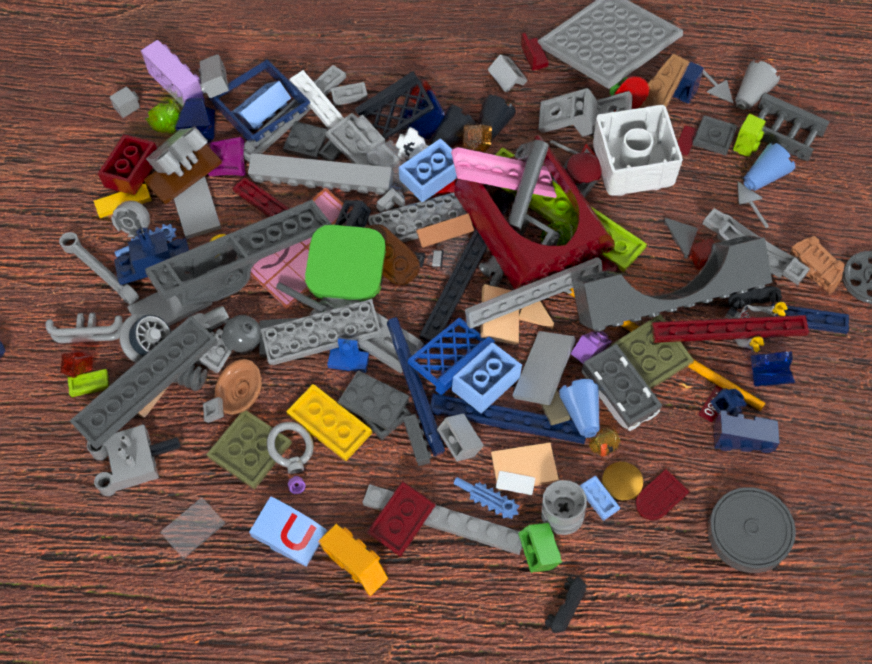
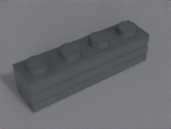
(416, 439)

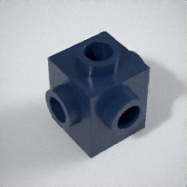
(729, 401)

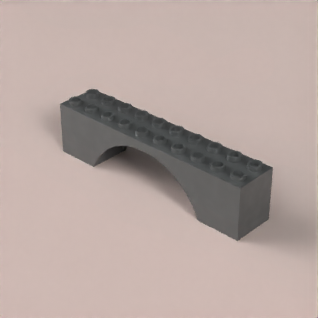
(731, 268)

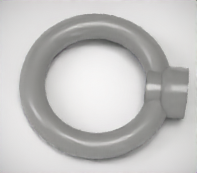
(294, 464)

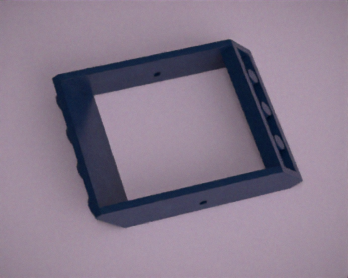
(278, 76)

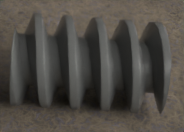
(192, 378)

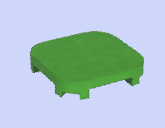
(345, 263)

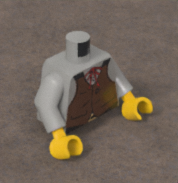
(752, 312)

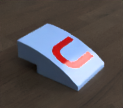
(287, 531)

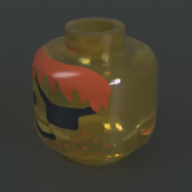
(605, 442)

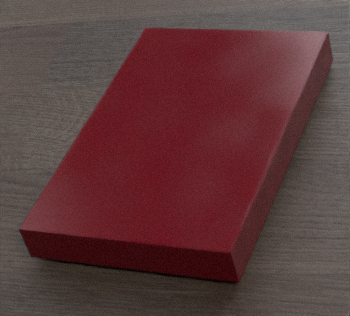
(401, 519)

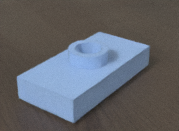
(599, 498)

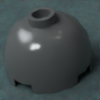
(241, 334)

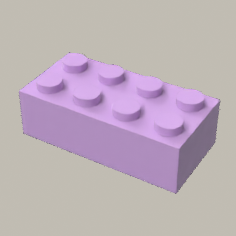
(171, 73)

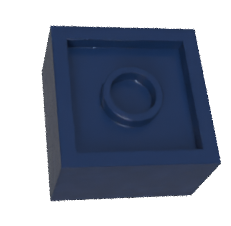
(689, 83)

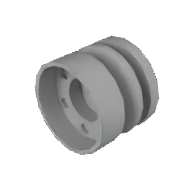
(566, 498)

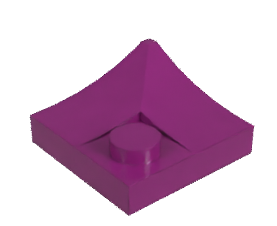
(232, 157)

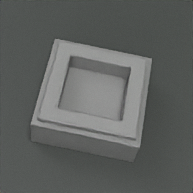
(213, 409)

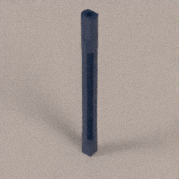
(416, 388)

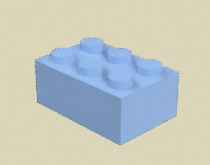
(428, 170)
(486, 377)

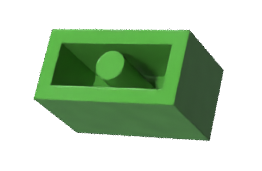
(540, 547)

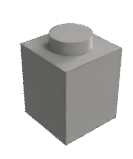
(125, 102)

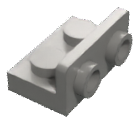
(364, 133)
(217, 355)

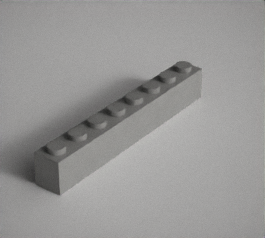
(320, 173)

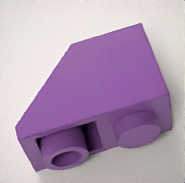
(591, 345)

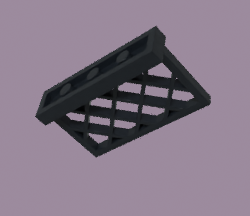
(390, 95)

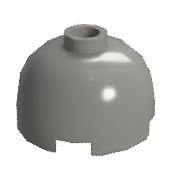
(130, 217)

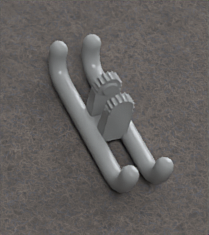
(85, 334)

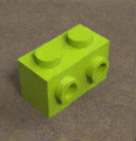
(749, 135)

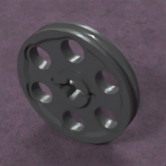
(861, 275)

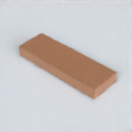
(445, 230)

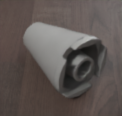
(757, 80)

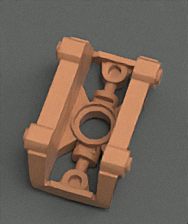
(823, 266)

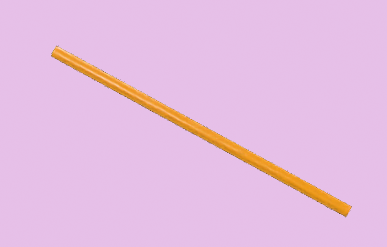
(707, 373)

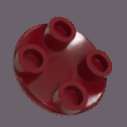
(584, 168)

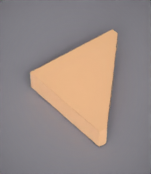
(536, 314)

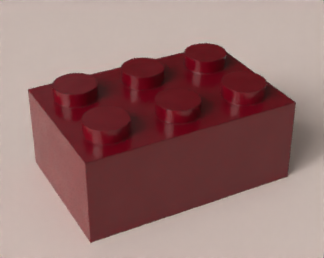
(127, 165)

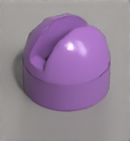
(300, 488)

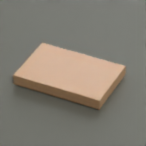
(504, 328)
(530, 461)

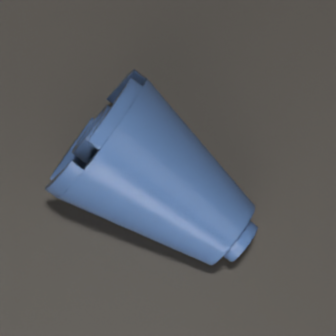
(769, 166)
(582, 405)

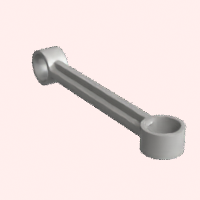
(124, 291)

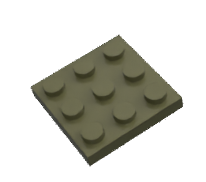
(653, 360)
(244, 449)

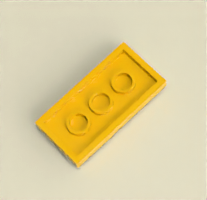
(329, 422)

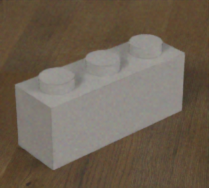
(213, 76)

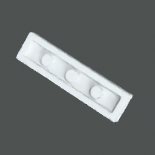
(319, 103)

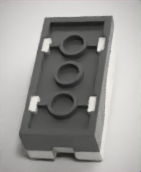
(621, 388)

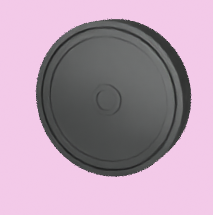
(751, 530)

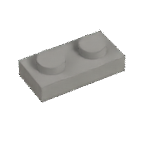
(349, 93)

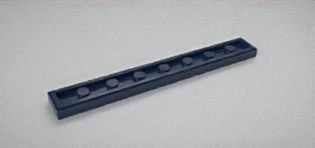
(506, 418)

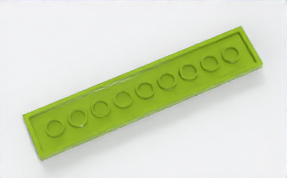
(626, 244)

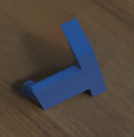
(348, 357)

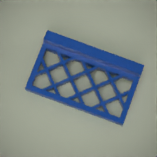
(445, 381)

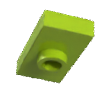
(88, 383)

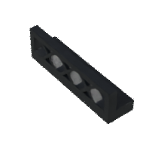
(355, 218)

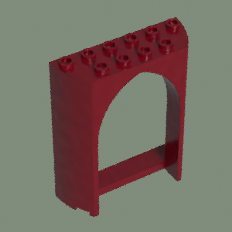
(521, 258)

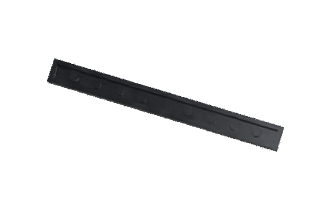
(461, 277)

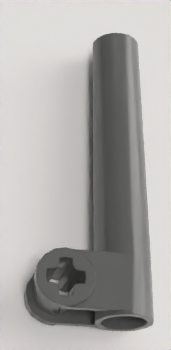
(534, 156)

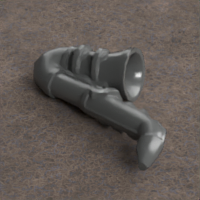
(492, 266)

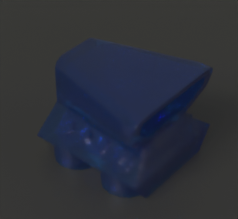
(197, 115)
(772, 369)

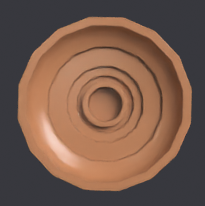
(239, 386)

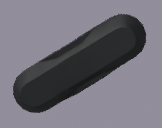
(763, 295)
(566, 611)

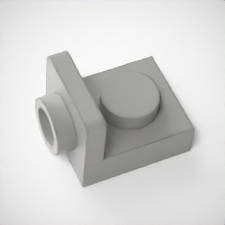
(388, 200)

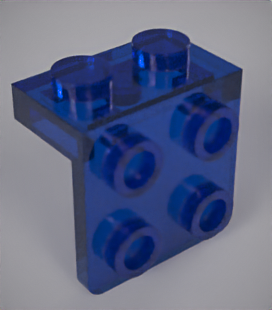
(428, 123)

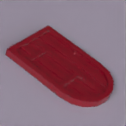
(660, 496)

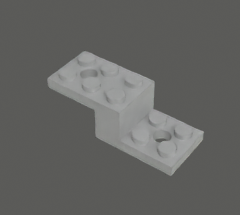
(580, 110)

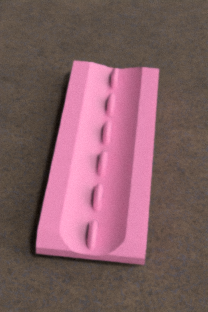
(497, 171)

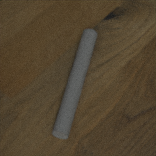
(302, 298)

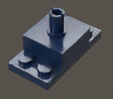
(145, 253)

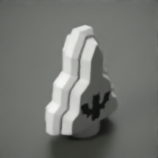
(410, 144)

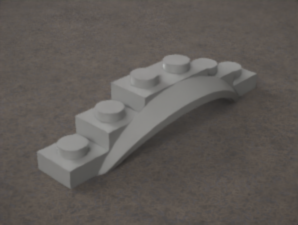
(779, 261)

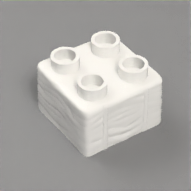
(636, 150)

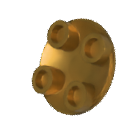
(622, 480)

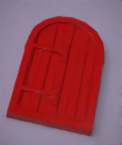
(638, 88)

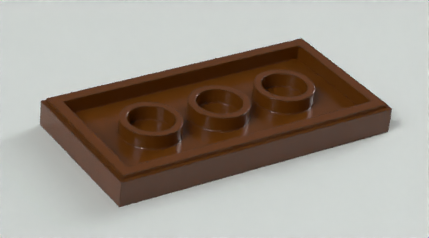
(170, 186)

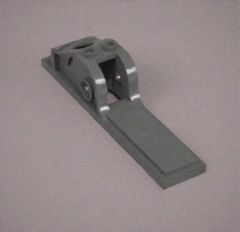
(210, 275)

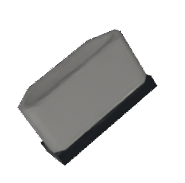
(438, 258)

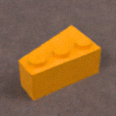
(354, 558)

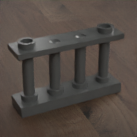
(796, 116)

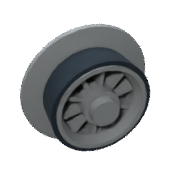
(141, 334)

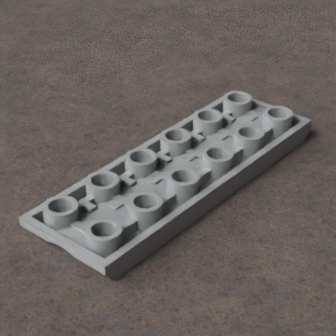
(407, 219)
(320, 332)
(380, 346)

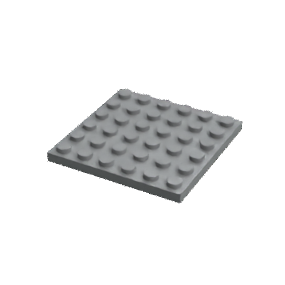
(610, 39)

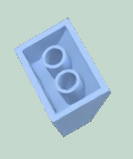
(262, 105)

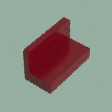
(533, 53)

